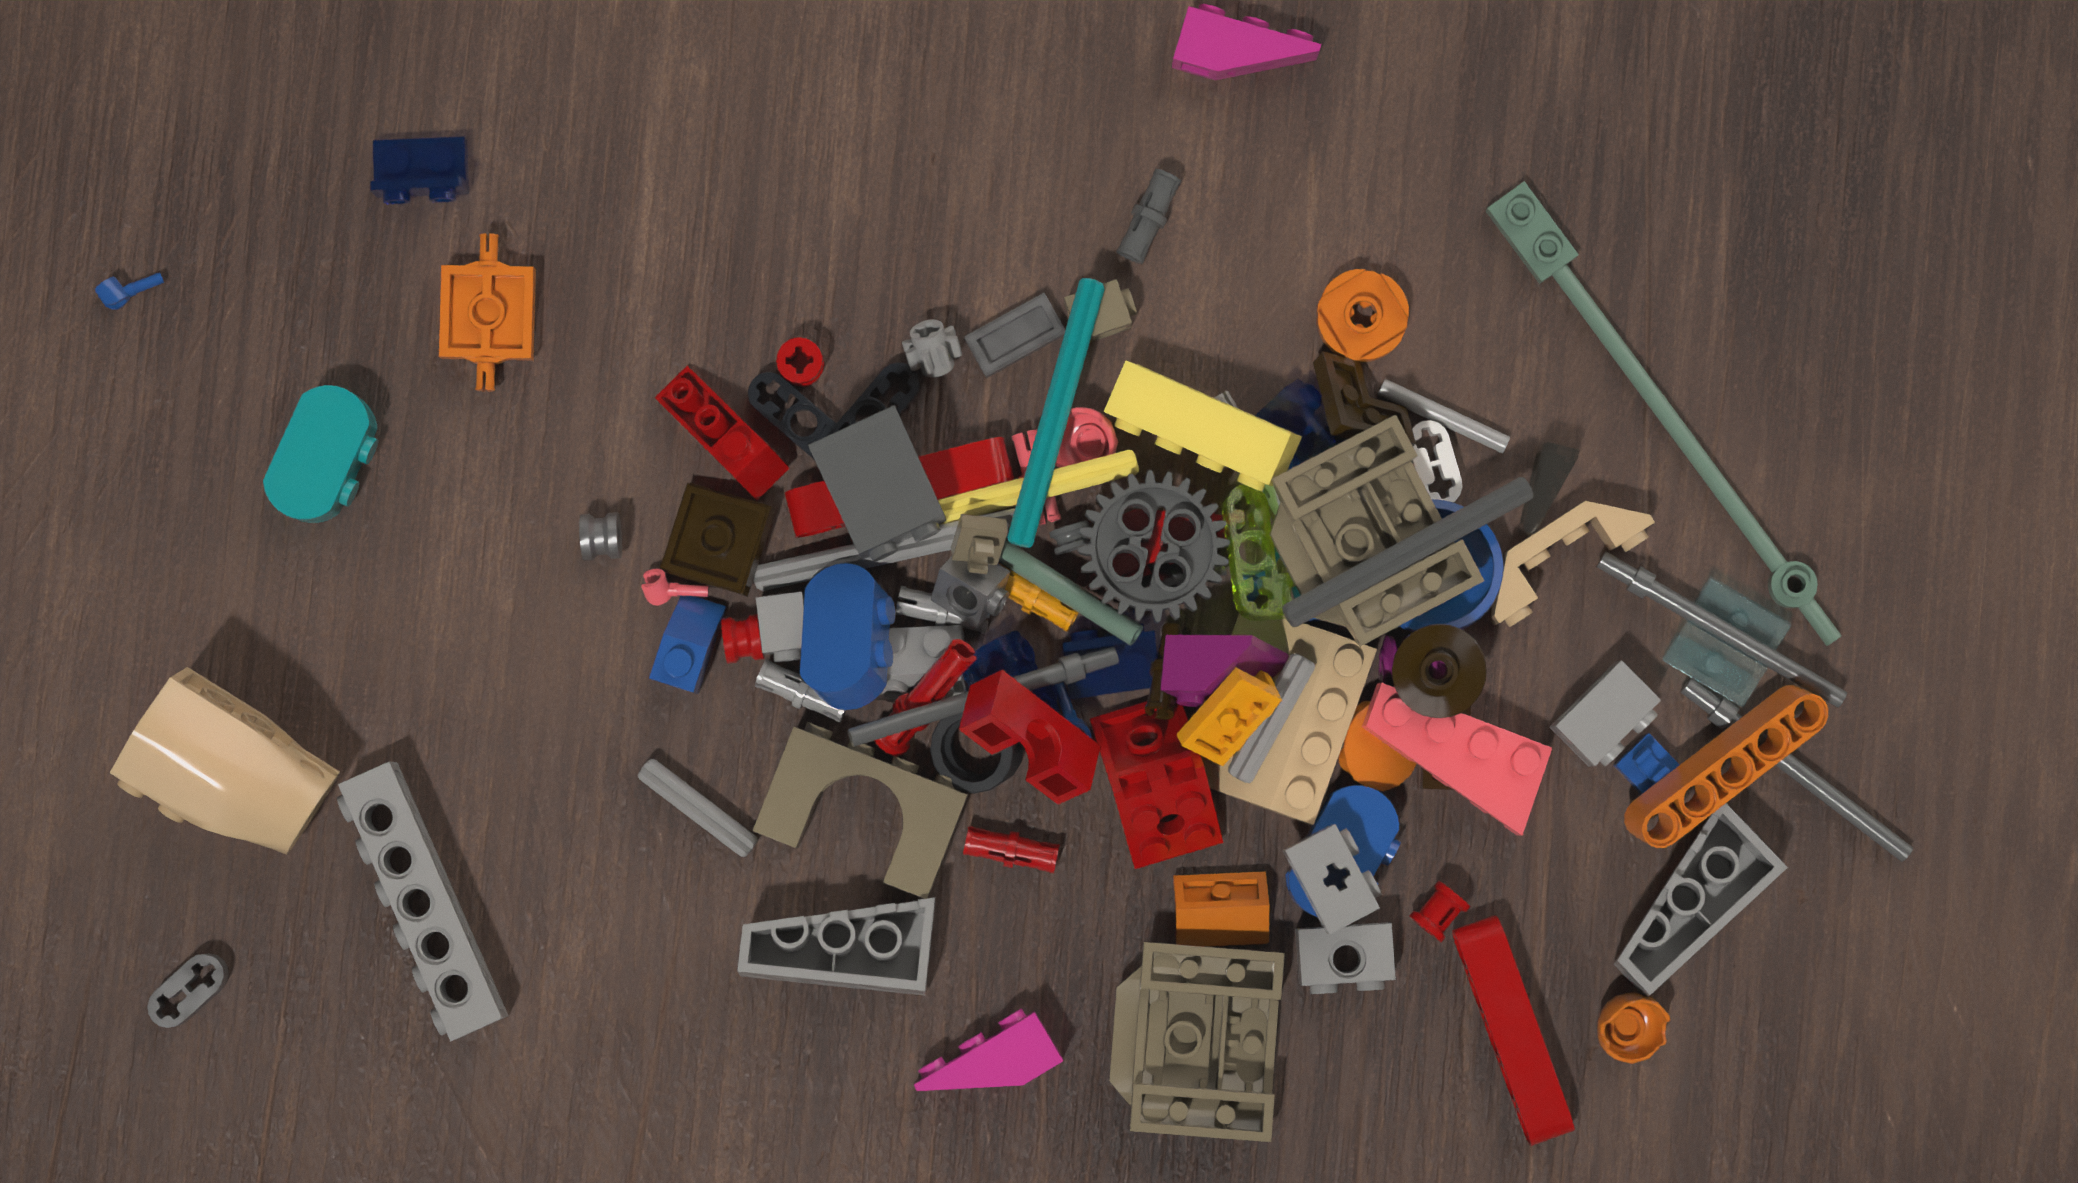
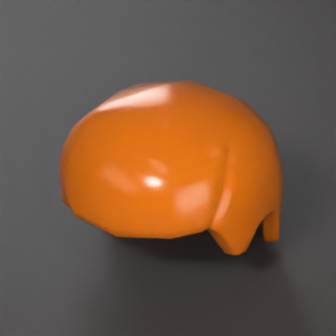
(1632, 1027)

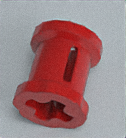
(1439, 911)

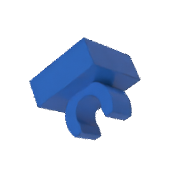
(1645, 763)

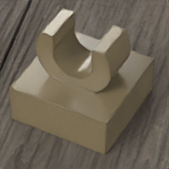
(979, 541)

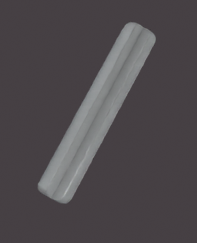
(1254, 751)
(697, 807)

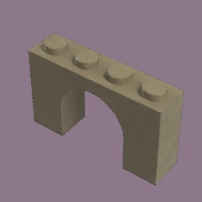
(815, 763)

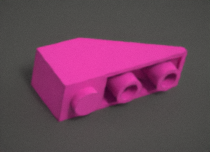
(1229, 48)
(1004, 1059)

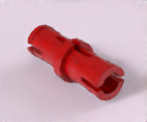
(1011, 849)

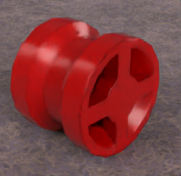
(800, 371)
(741, 639)

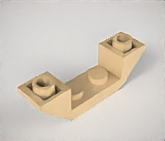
(1612, 524)

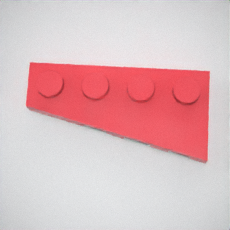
(1474, 758)

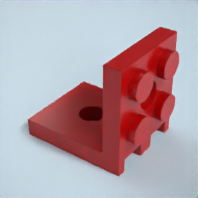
(1156, 783)

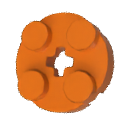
(1367, 290)

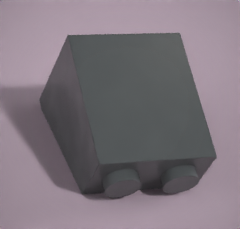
(878, 484)

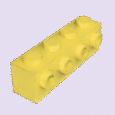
(1202, 425)

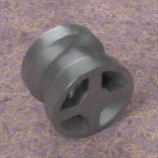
(600, 536)

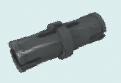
(1149, 216)

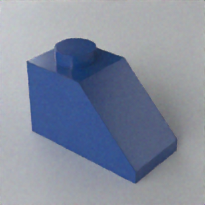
(688, 643)

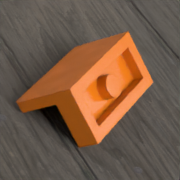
(1221, 909)

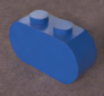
(846, 636)
(1371, 824)

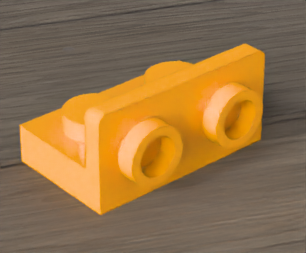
(1230, 715)

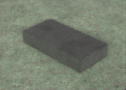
(1015, 335)

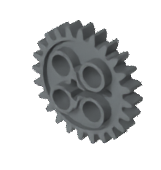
(1194, 555)

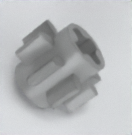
(932, 348)

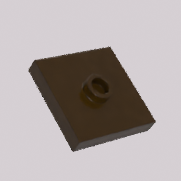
(717, 539)

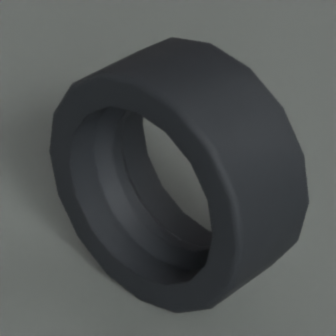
(963, 779)

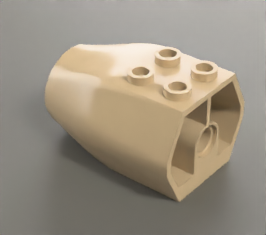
(222, 765)

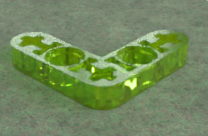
(1274, 585)

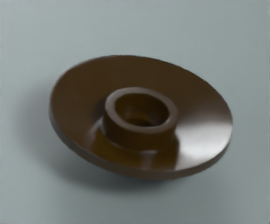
(1456, 688)

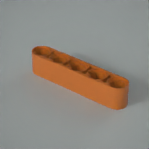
(1746, 766)

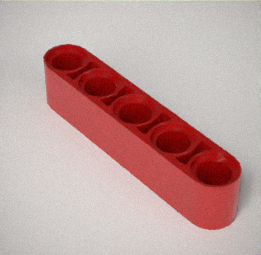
(948, 471)
(1513, 1030)

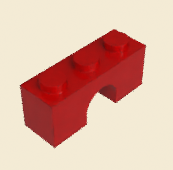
(1058, 753)

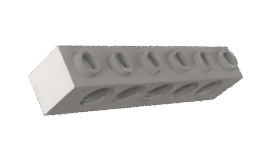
(388, 787)

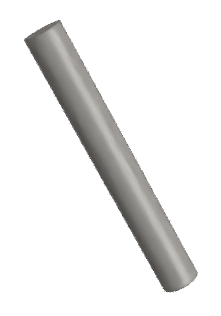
(1444, 416)

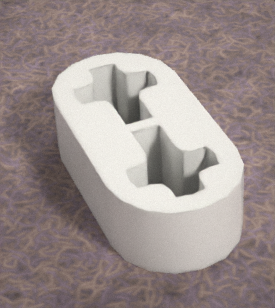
(1444, 460)

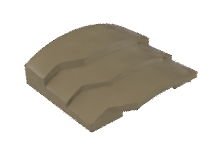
(1352, 508)
(1198, 1041)

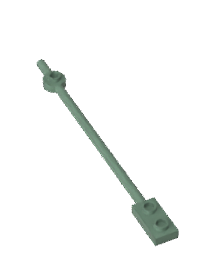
(1546, 254)

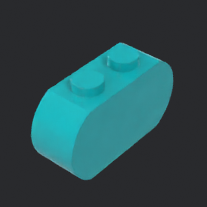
(321, 455)

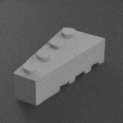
(1706, 890)
(857, 948)

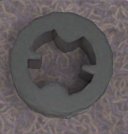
(1069, 538)

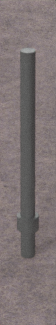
(1643, 583)
(1068, 669)
(1724, 714)

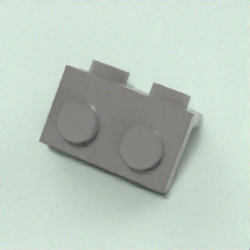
(914, 654)

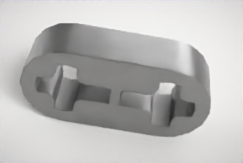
(195, 998)

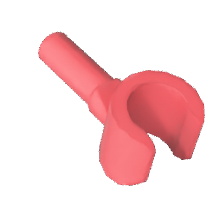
(659, 590)

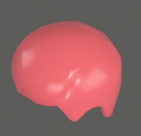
(1086, 437)

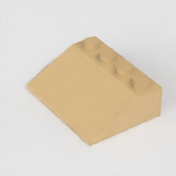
(1310, 741)

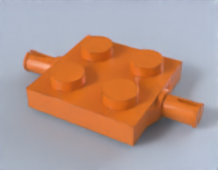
(487, 312)

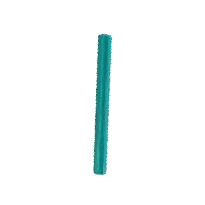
(1055, 413)

